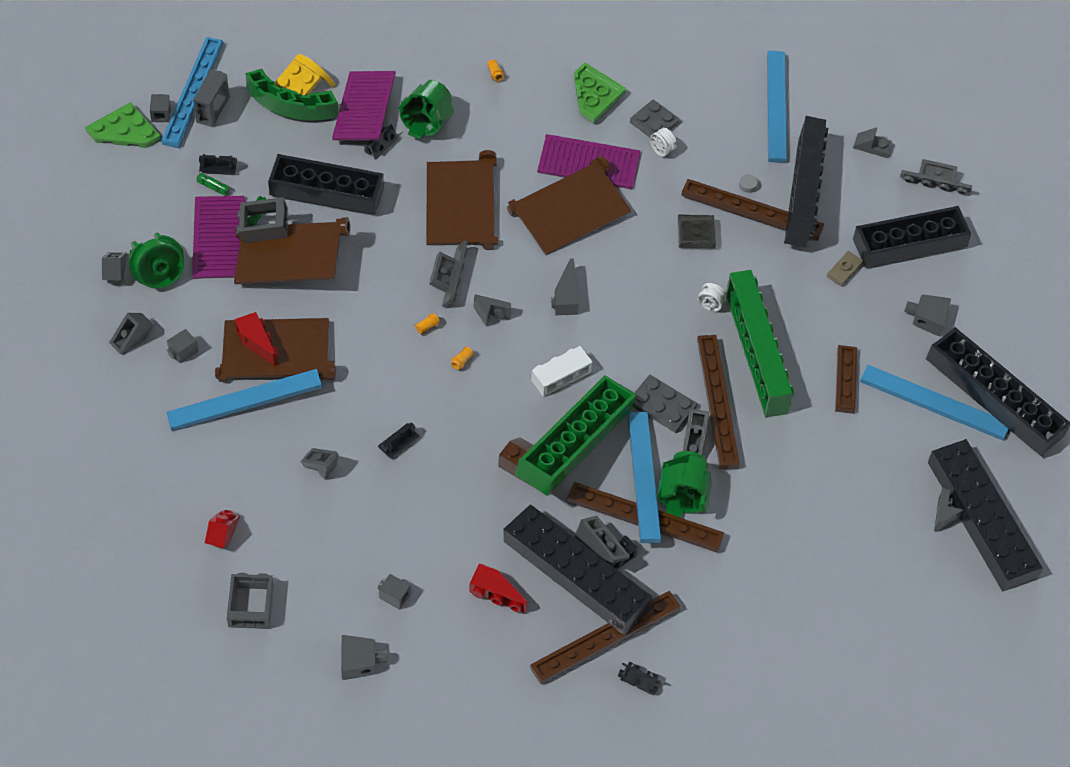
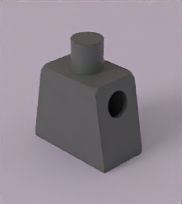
(929, 313)
(359, 657)

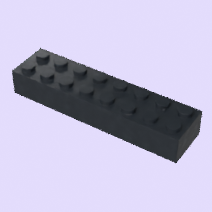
(806, 182)
(998, 391)
(985, 515)
(577, 569)

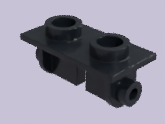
(377, 147)
(219, 164)
(399, 440)
(647, 680)

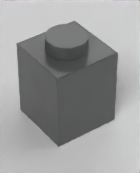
(160, 108)
(182, 346)
(394, 591)

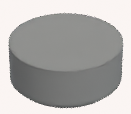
(748, 183)

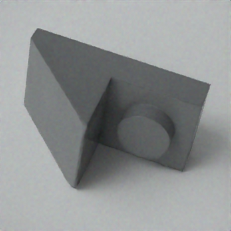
(870, 143)
(488, 306)
(322, 460)
(945, 513)

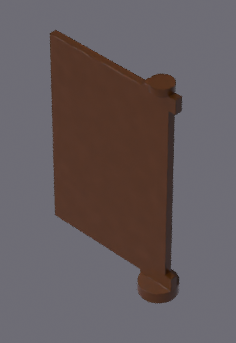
(461, 202)
(571, 207)
(305, 254)
(300, 347)

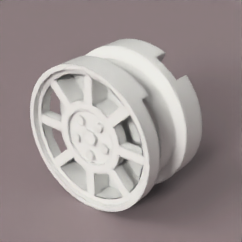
(664, 141)
(712, 296)

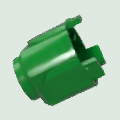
(429, 99)
(685, 484)

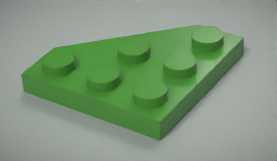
(595, 92)
(124, 128)

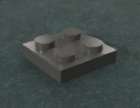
(653, 118)

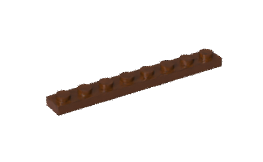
(741, 205)
(718, 402)
(627, 511)
(599, 640)

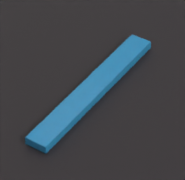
(776, 106)
(185, 107)
(244, 400)
(933, 402)
(644, 478)

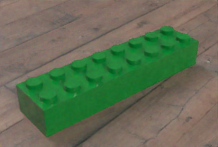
(759, 343)
(575, 435)

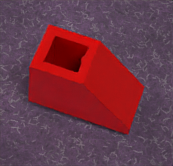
(221, 528)

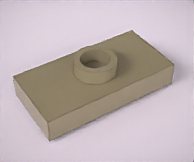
(844, 268)

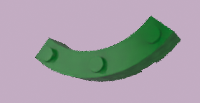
(288, 102)

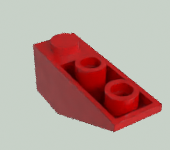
(255, 338)
(492, 585)

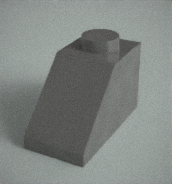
(113, 266)
(131, 332)

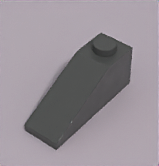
(565, 295)
(695, 430)
(600, 540)

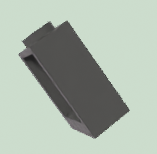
(211, 98)
(263, 232)
(248, 619)

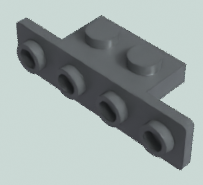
(937, 174)
(447, 271)

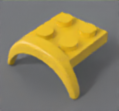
(303, 76)

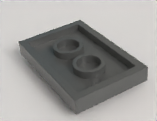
(663, 403)

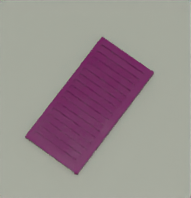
(364, 105)
(566, 156)
(215, 236)

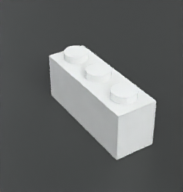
(561, 371)

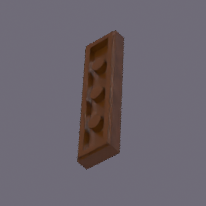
(846, 379)

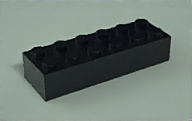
(326, 184)
(911, 236)

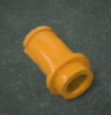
(496, 73)
(427, 323)
(459, 360)

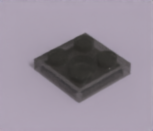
(696, 231)

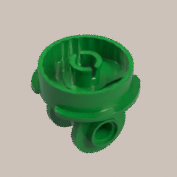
(146, 257)

